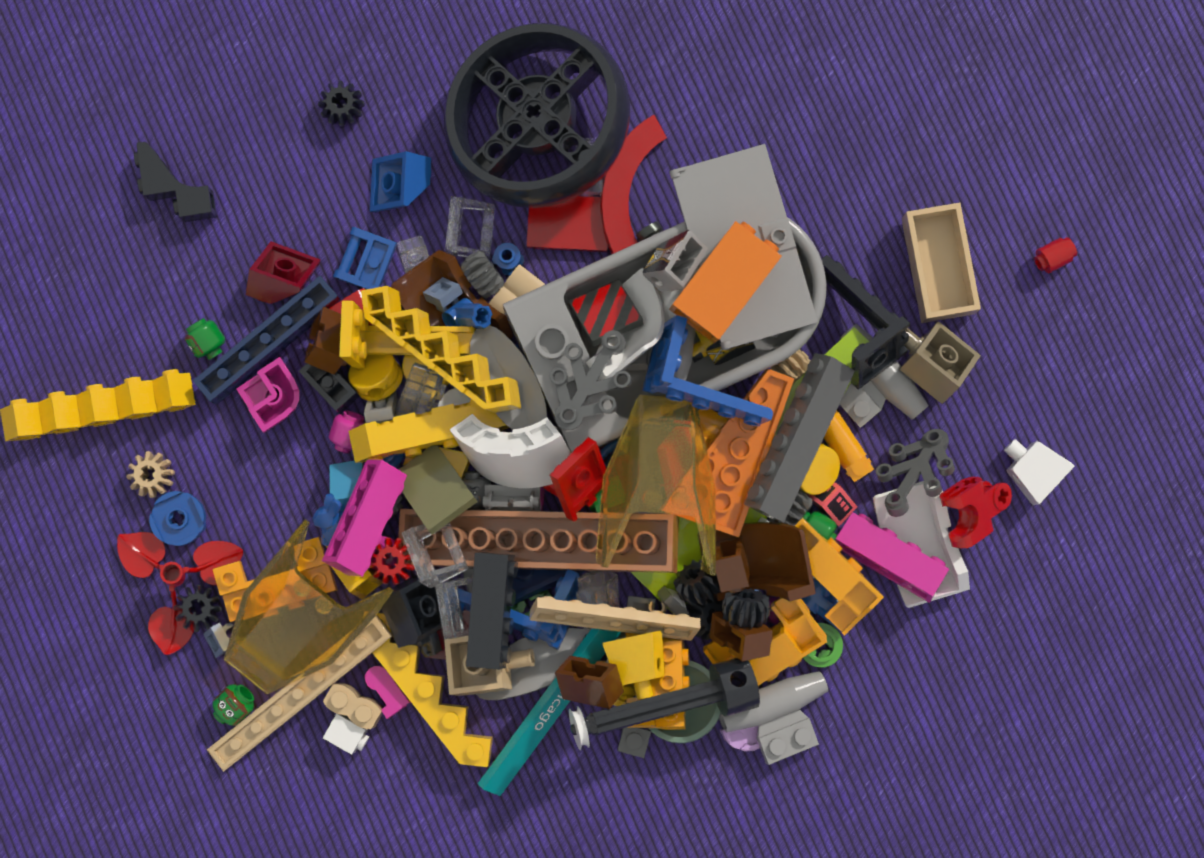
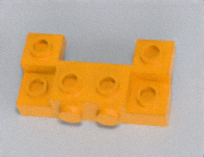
(841, 578)
(233, 582)
(791, 641)
(674, 679)

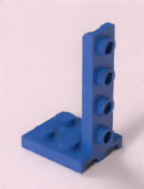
(666, 361)
(534, 630)

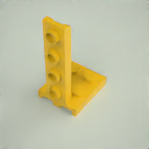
(360, 340)

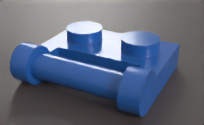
(373, 262)

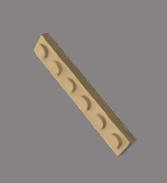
(612, 618)

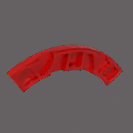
(618, 180)

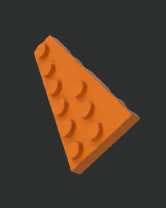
(740, 450)

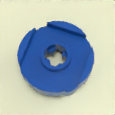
(163, 512)

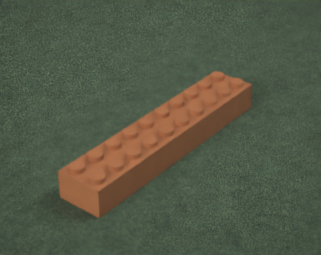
(554, 541)

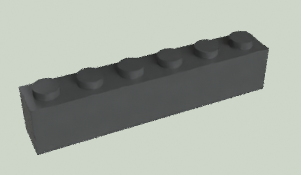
(799, 437)

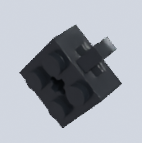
(414, 616)

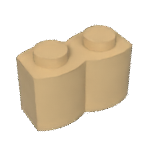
(517, 284)
(347, 701)

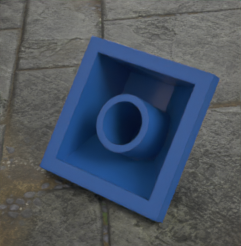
(398, 180)

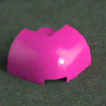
(271, 395)

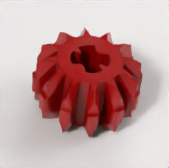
(388, 570)

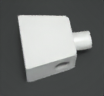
(1036, 469)

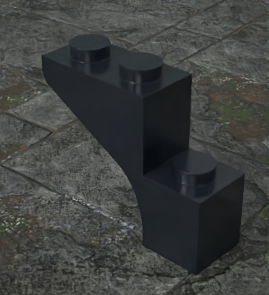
(159, 183)

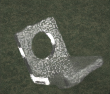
(412, 252)

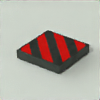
(605, 310)

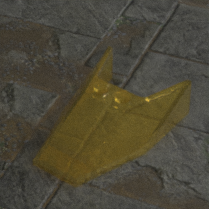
(659, 469)
(290, 624)

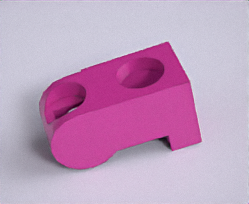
(394, 698)

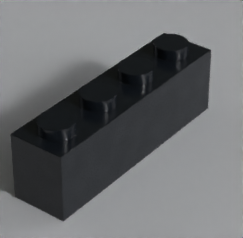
(491, 610)

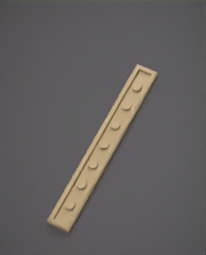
(294, 698)

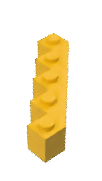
(439, 351)
(97, 406)
(415, 431)
(426, 694)

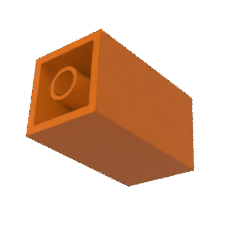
(726, 281)

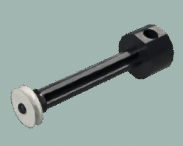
(730, 686)

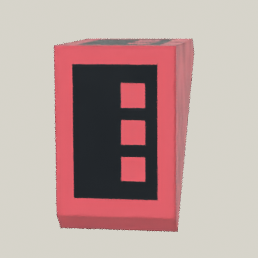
(834, 503)

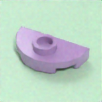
(742, 739)

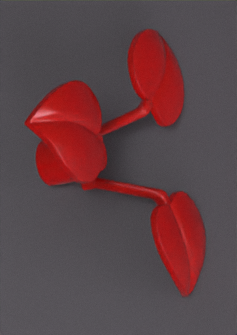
(143, 552)

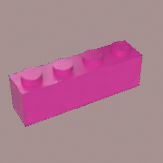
(365, 518)
(891, 556)

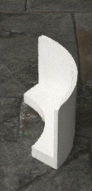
(639, 340)
(515, 457)
(927, 528)

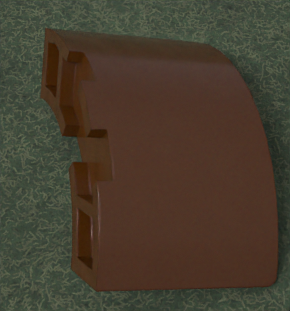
(428, 273)
(776, 559)

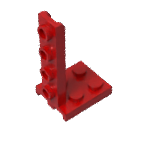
(578, 478)

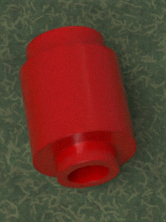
(1055, 255)

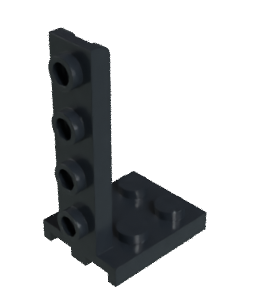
(889, 340)

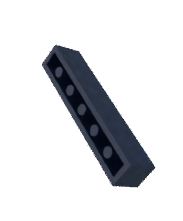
(265, 341)

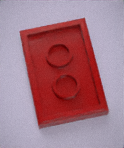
(568, 226)

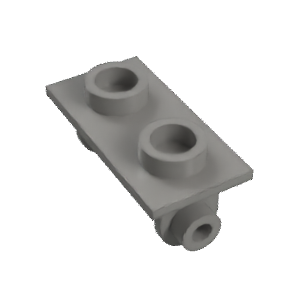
(511, 499)

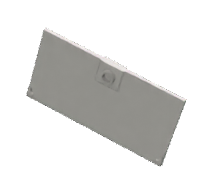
(746, 190)

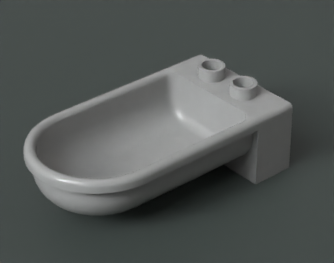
(547, 325)

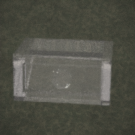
(455, 221)
(421, 560)
(450, 607)

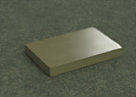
(435, 489)

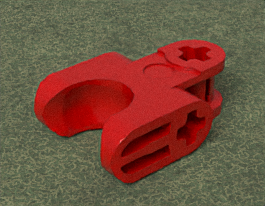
(976, 505)

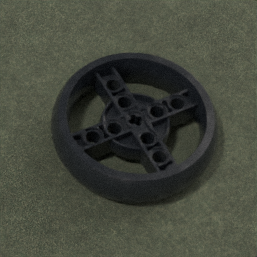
(486, 68)

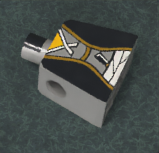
(668, 268)

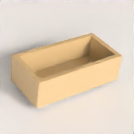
(940, 262)

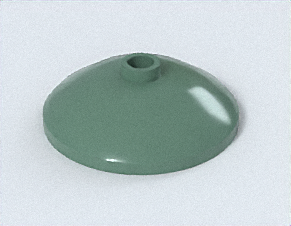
(698, 720)

